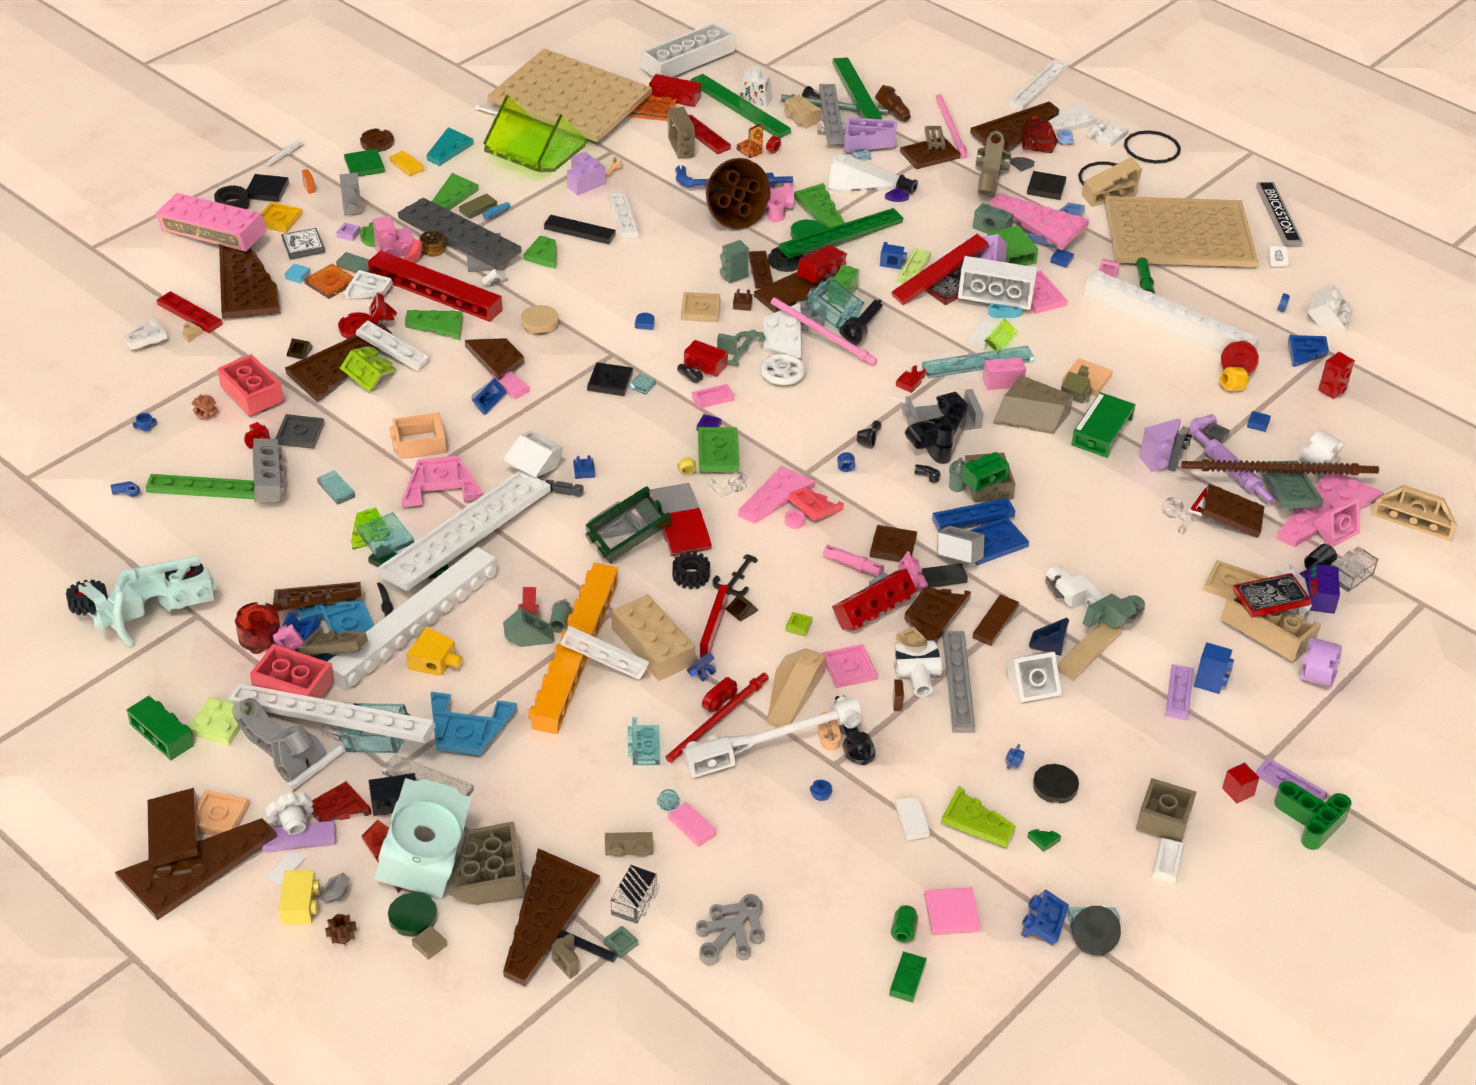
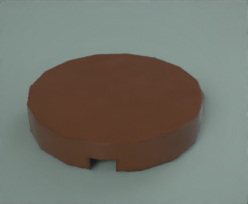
(377, 139)

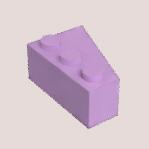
(869, 133)

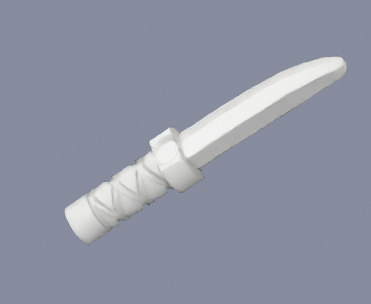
(286, 150)

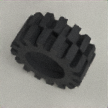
(688, 578)

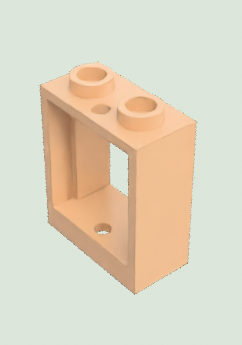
(416, 425)

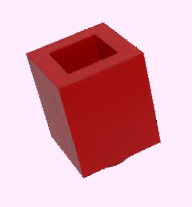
(1240, 782)

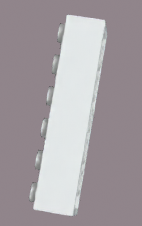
(688, 50)

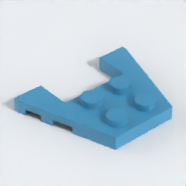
(342, 617)
(467, 732)

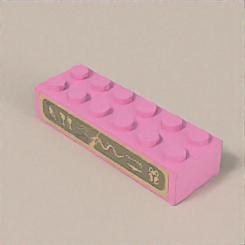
(211, 221)

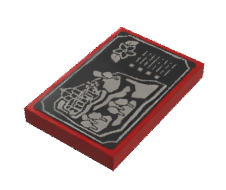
(1271, 595)

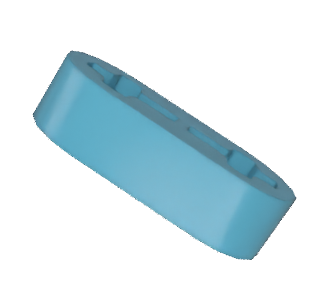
(1004, 311)

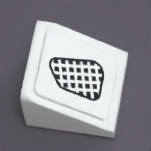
(1278, 256)

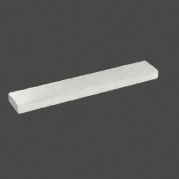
(1038, 85)

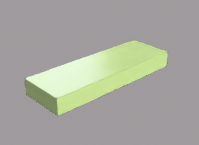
(914, 265)

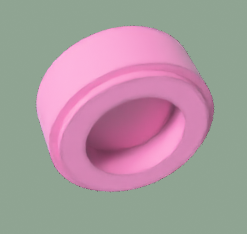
(794, 519)

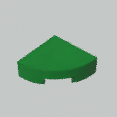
(1044, 839)

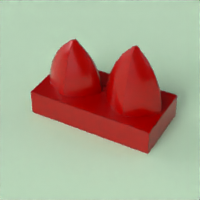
(380, 310)

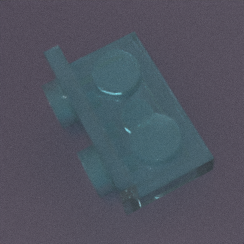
(645, 743)

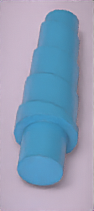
(493, 211)

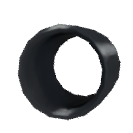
(1321, 555)

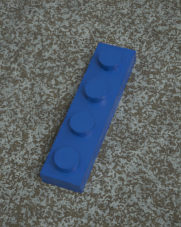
(974, 514)

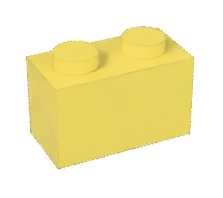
(298, 897)

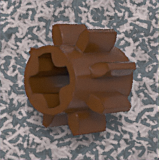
(341, 929)

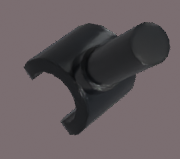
(808, 91)

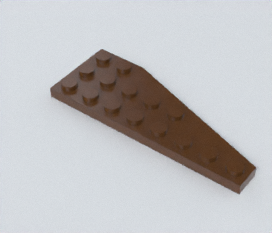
(245, 285)

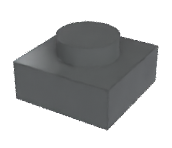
(1217, 432)

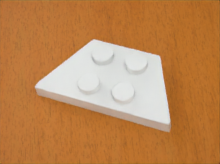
(782, 333)

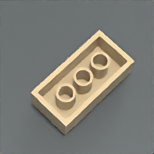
(653, 637)

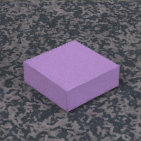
(348, 231)

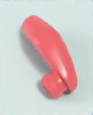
(414, 252)

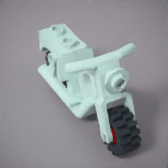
(184, 585)

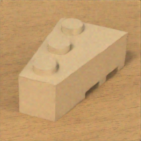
(1115, 181)

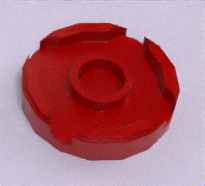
(350, 324)
(1241, 355)

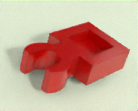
(910, 380)

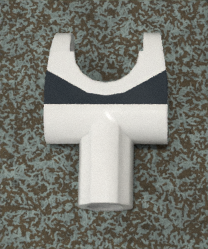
(918, 666)

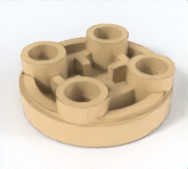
(539, 319)

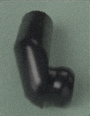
(691, 374)
(933, 473)

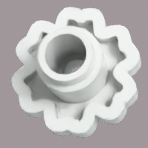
(290, 812)

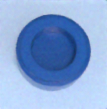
(1283, 302)

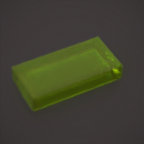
(1000, 335)

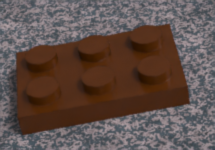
(1233, 510)

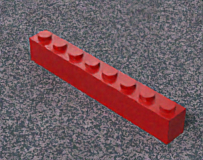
(436, 286)

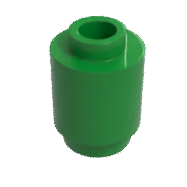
(904, 924)

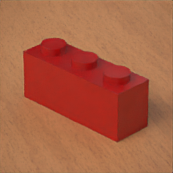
(682, 90)
(821, 263)

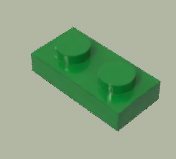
(908, 976)

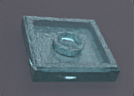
(385, 535)

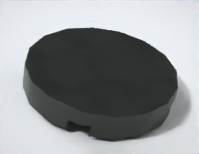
(781, 263)
(1055, 783)
(1096, 930)

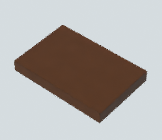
(920, 156)

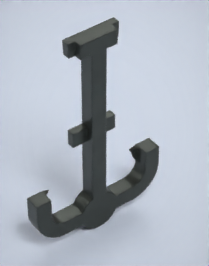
(748, 559)

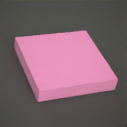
(849, 666)
(952, 910)

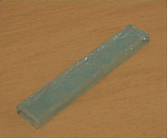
(973, 362)

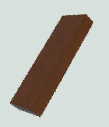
(760, 268)
(995, 620)

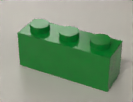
(160, 727)

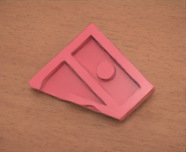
(814, 504)

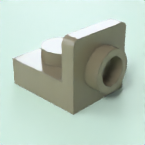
(564, 955)

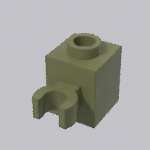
(1078, 384)

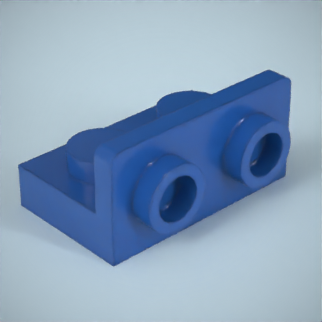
(1045, 917)

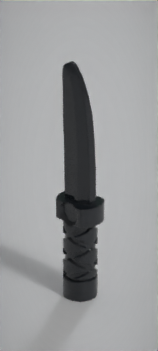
(386, 605)

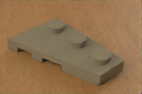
(332, 642)

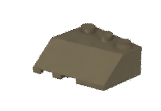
(1034, 406)
(489, 865)

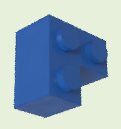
(1213, 668)

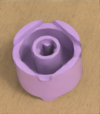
(1321, 662)

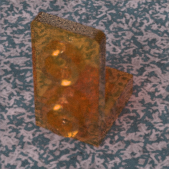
(754, 144)

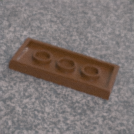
(788, 290)
(172, 827)

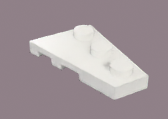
(1073, 119)

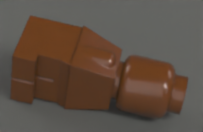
(888, 99)

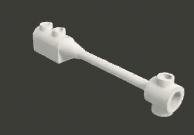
(720, 752)

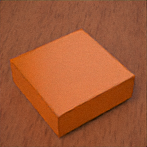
(308, 181)

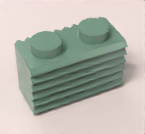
(734, 261)

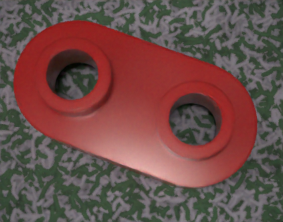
(719, 694)

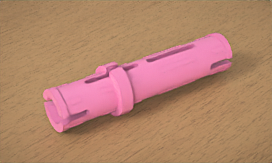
(857, 562)

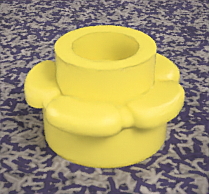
(686, 466)

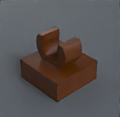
(742, 301)

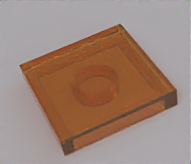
(329, 281)

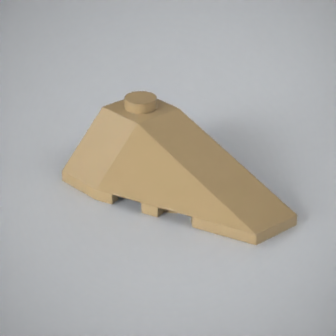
(794, 684)

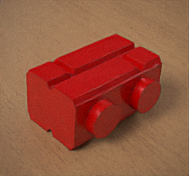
(705, 358)

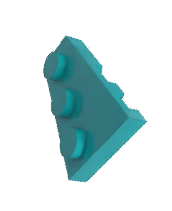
(448, 146)

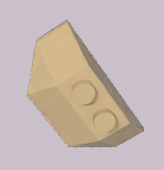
(1417, 511)

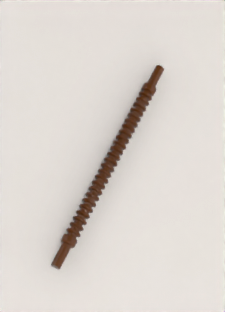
(1205, 465)

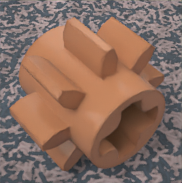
(204, 406)

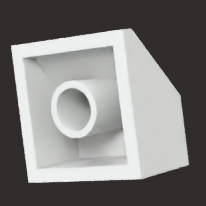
(1034, 676)

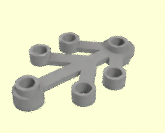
(730, 927)

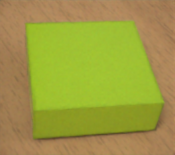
(799, 624)

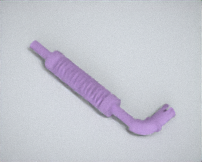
(1217, 451)

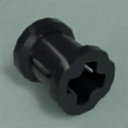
(907, 184)

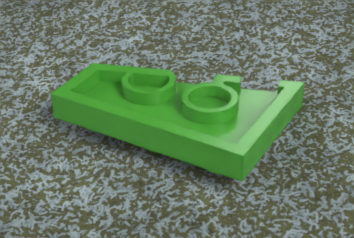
(439, 321)

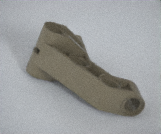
(992, 159)

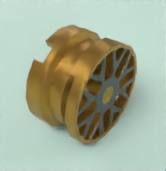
(433, 244)

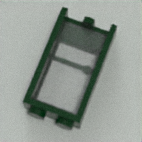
(627, 525)

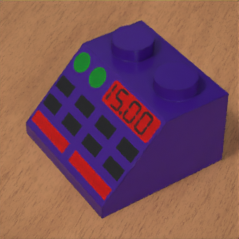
(1323, 587)

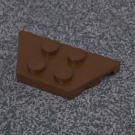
(495, 355)
(935, 611)

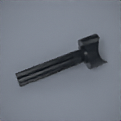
(856, 328)
(857, 744)

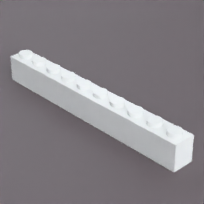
(1163, 313)
(413, 617)

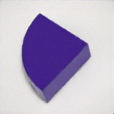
(897, 195)

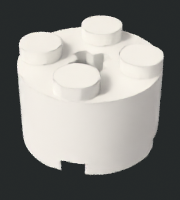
(1322, 449)

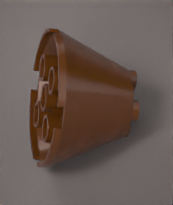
(737, 193)

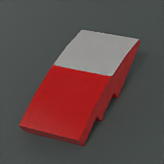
(688, 526)

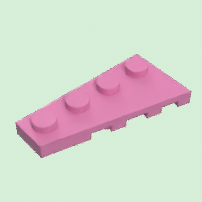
(773, 494)

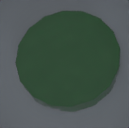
(412, 913)

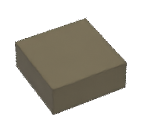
(429, 942)

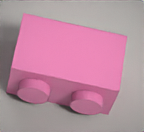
(1002, 372)

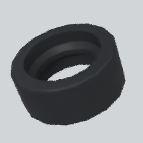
(232, 192)

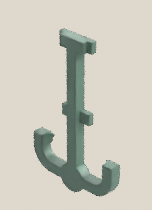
(750, 335)

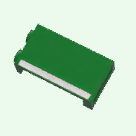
(1102, 424)

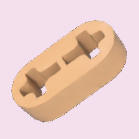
(833, 731)

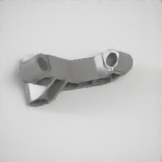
(290, 748)

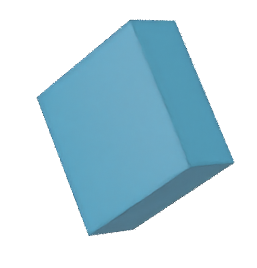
(297, 273)

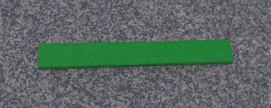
(856, 88)
(742, 106)
(840, 233)

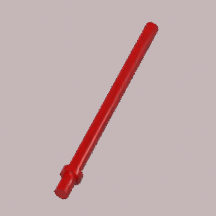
(754, 685)

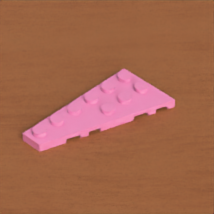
(1041, 220)
(1334, 491)

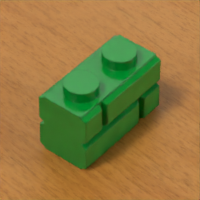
(985, 471)

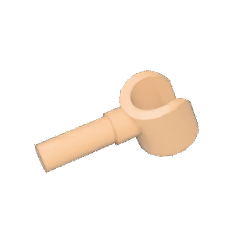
(614, 166)

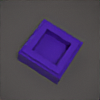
(709, 421)

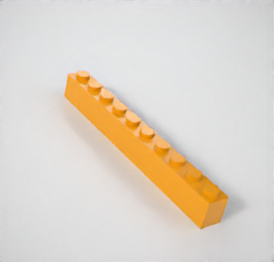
(568, 665)

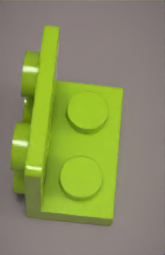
(366, 367)

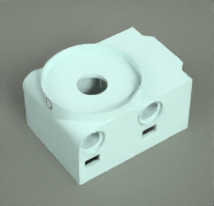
(420, 864)

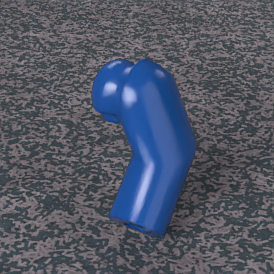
(128, 488)

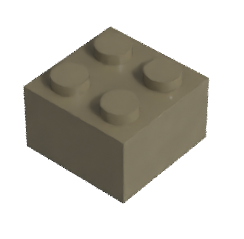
(1166, 810)

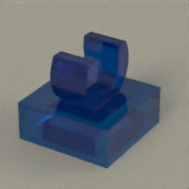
(702, 665)

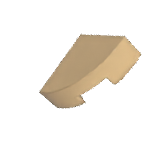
(191, 331)
(911, 638)

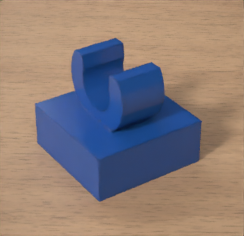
(584, 467)

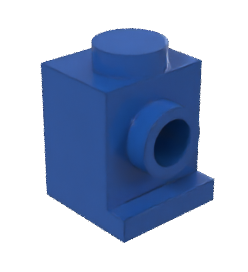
(892, 256)

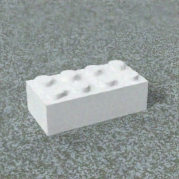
(997, 282)

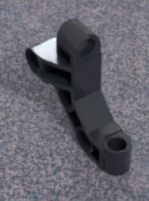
(940, 433)

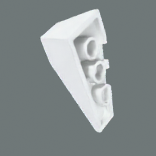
(852, 173)

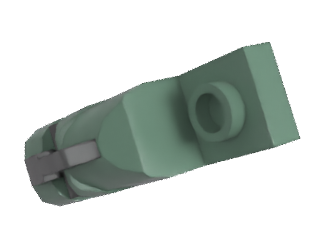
(1114, 611)

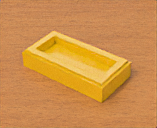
(406, 163)

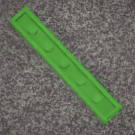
(200, 486)

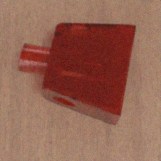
(1038, 136)

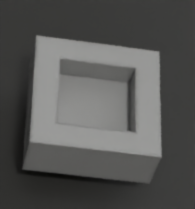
(335, 888)

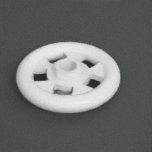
(782, 369)

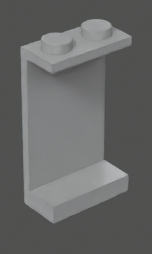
(918, 414)

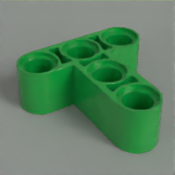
(1318, 817)

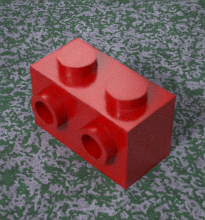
(1336, 375)

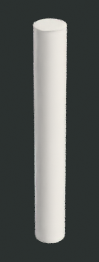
(316, 767)

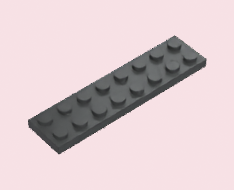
(460, 232)

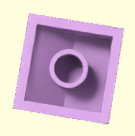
(1159, 444)

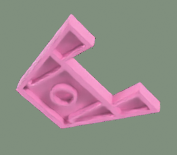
(440, 474)

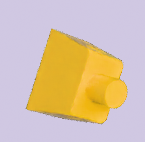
(433, 653)

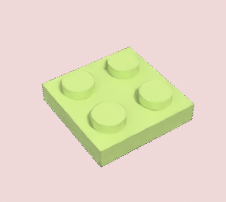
(216, 721)

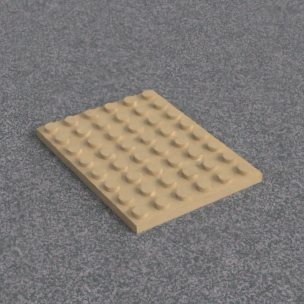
(580, 92)
(1180, 231)

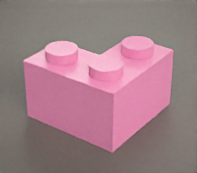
(390, 239)

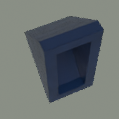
(1050, 637)

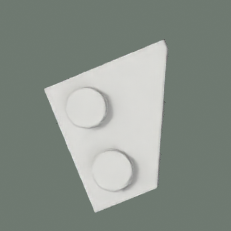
(367, 285)
(144, 336)

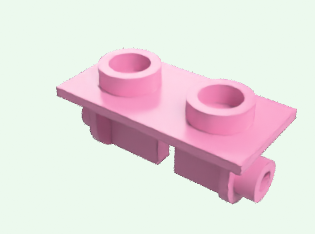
(914, 570)

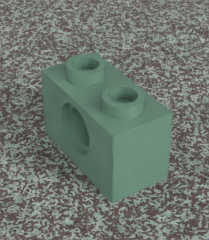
(991, 218)

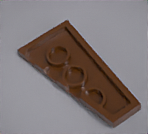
(312, 595)

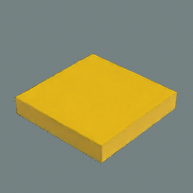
(280, 216)

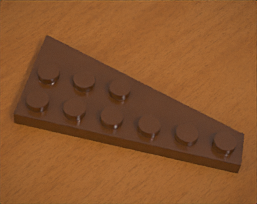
(1013, 125)
(322, 370)
(171, 884)
(549, 906)

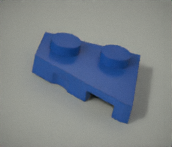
(1306, 348)

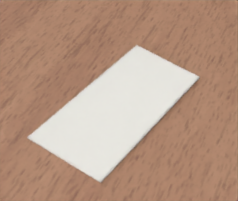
(290, 862)

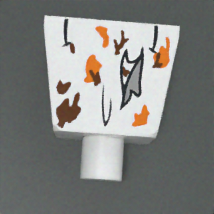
(756, 87)

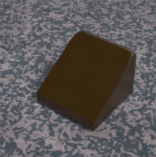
(299, 349)
(741, 608)

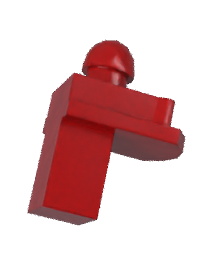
(256, 431)
(529, 600)

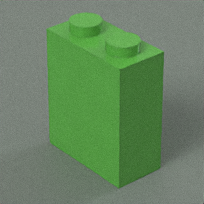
(1019, 246)

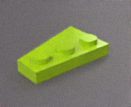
(973, 818)

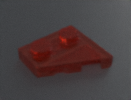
(339, 804)

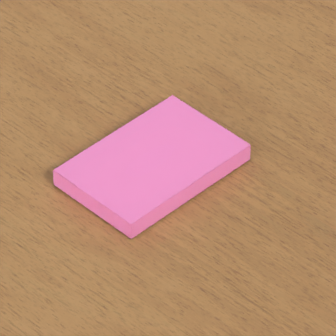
(1046, 295)

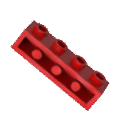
(874, 599)

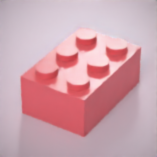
(250, 385)
(292, 673)

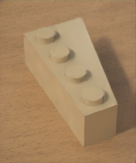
(1276, 631)

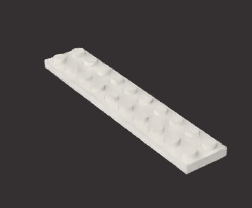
(462, 530)

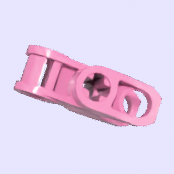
(779, 200)

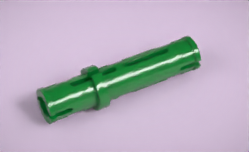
(1146, 281)

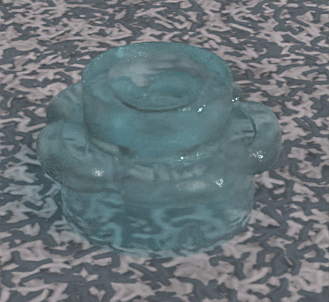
(668, 800)

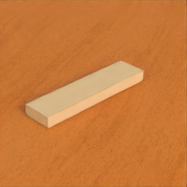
(1088, 650)

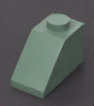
(527, 629)

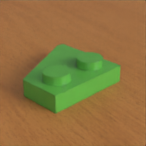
(542, 252)

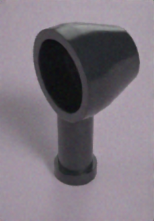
(867, 436)

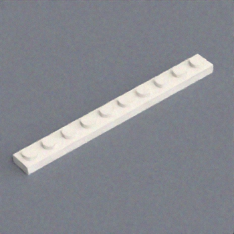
(337, 713)

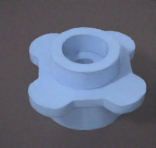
(1065, 136)

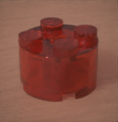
(256, 626)

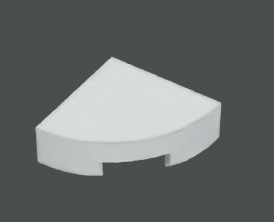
(494, 276)

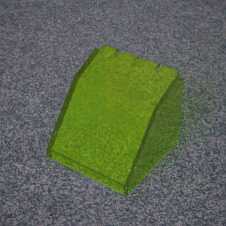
(529, 142)

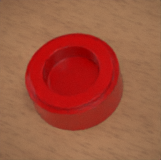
(773, 144)

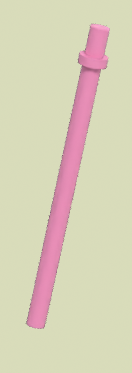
(960, 147)
(864, 355)

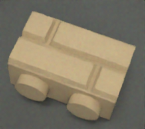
(802, 111)

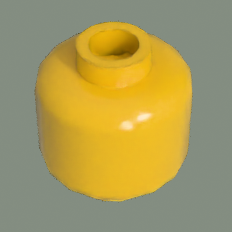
(1234, 379)

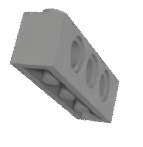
(267, 470)

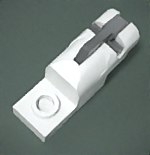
(1073, 590)

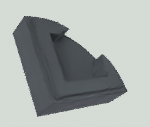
(1022, 163)

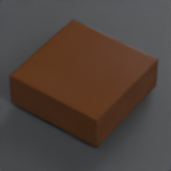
(898, 695)

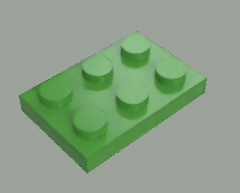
(718, 449)

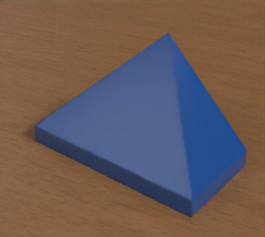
(488, 395)

